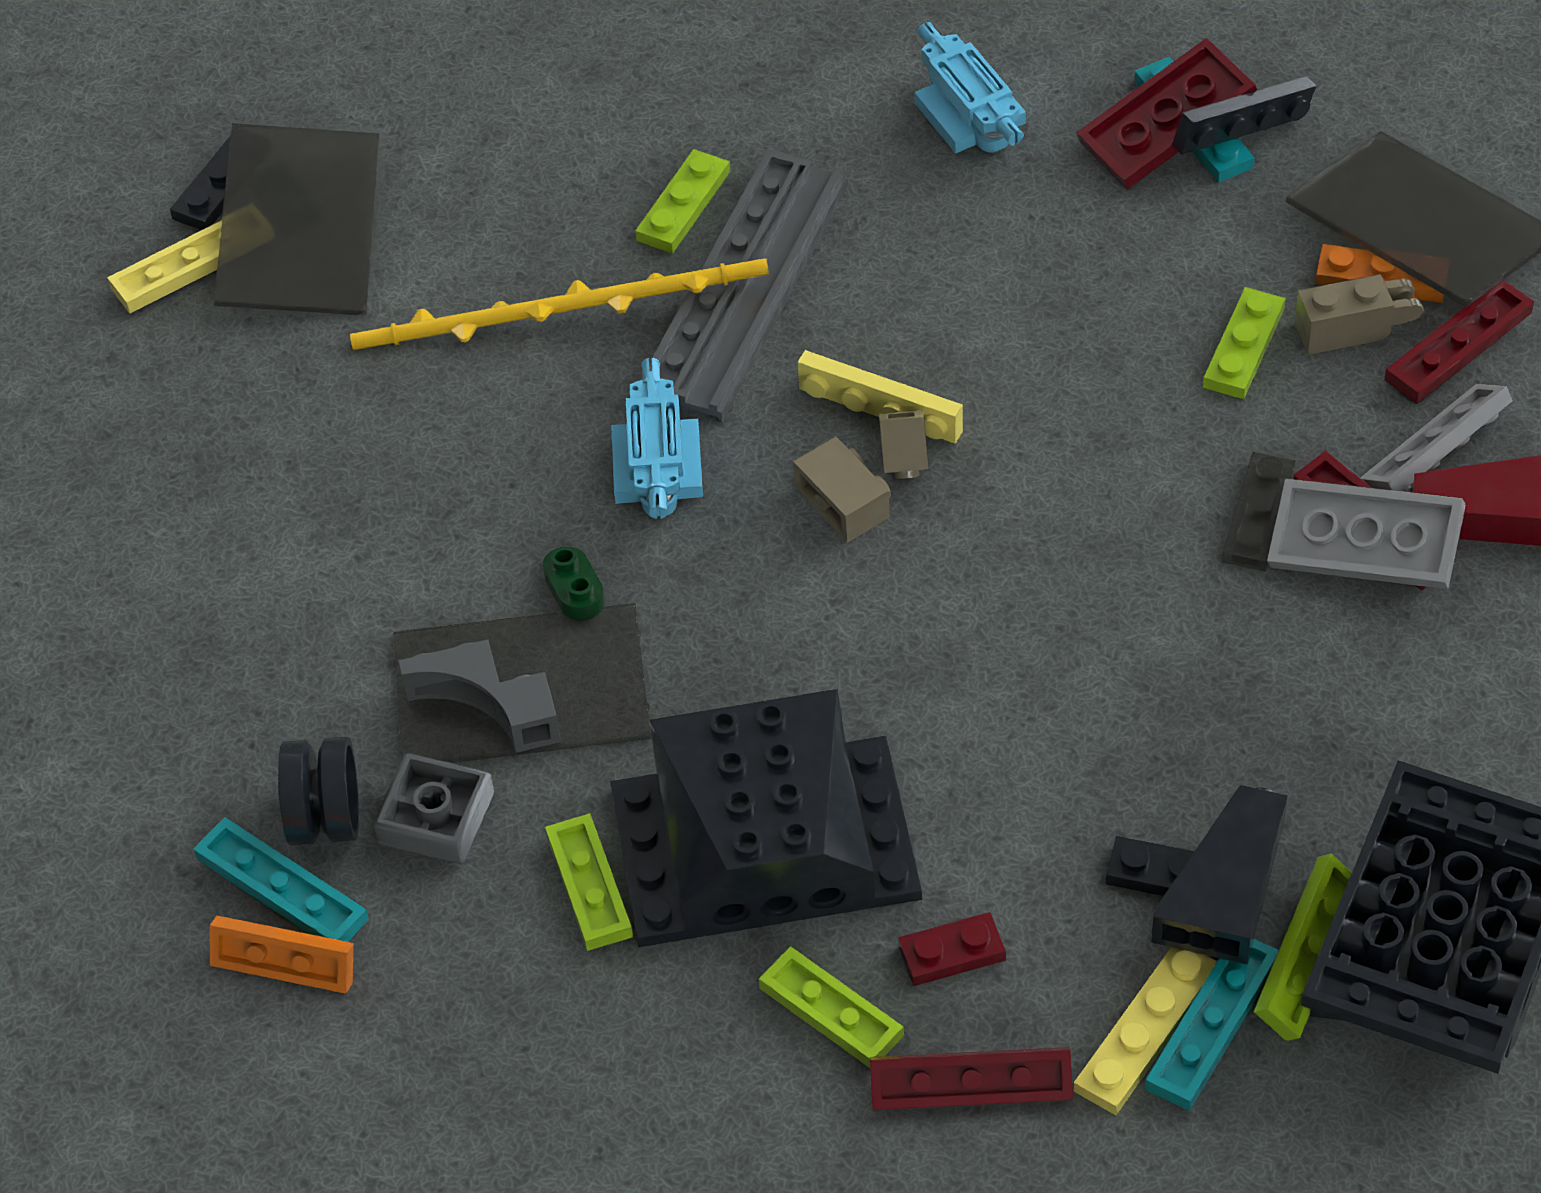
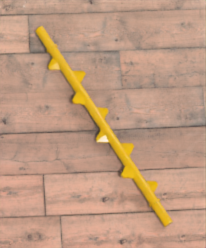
(577, 297)

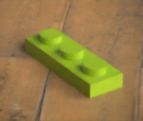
(682, 201)
(1244, 343)
(588, 882)
(830, 1007)

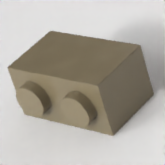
(842, 489)

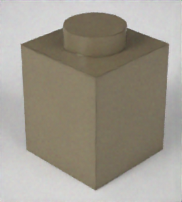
(903, 443)

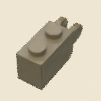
(1353, 312)

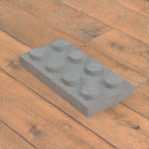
(1366, 533)

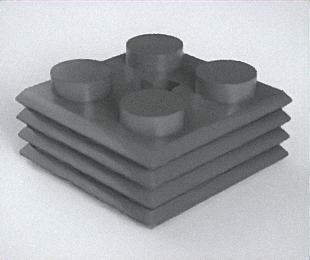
(410, 814)

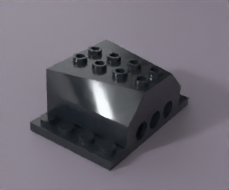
(761, 821)
(1438, 921)

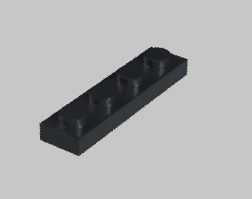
(1243, 115)

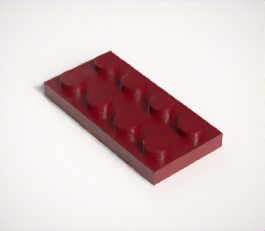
(1140, 128)

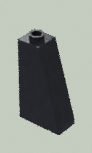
(1223, 885)

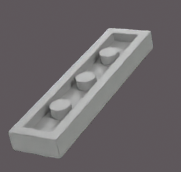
(1439, 437)

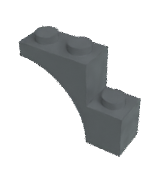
(470, 677)

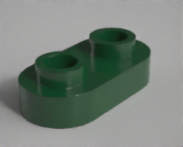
(573, 583)

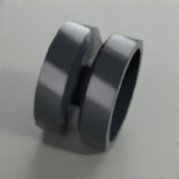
(318, 791)

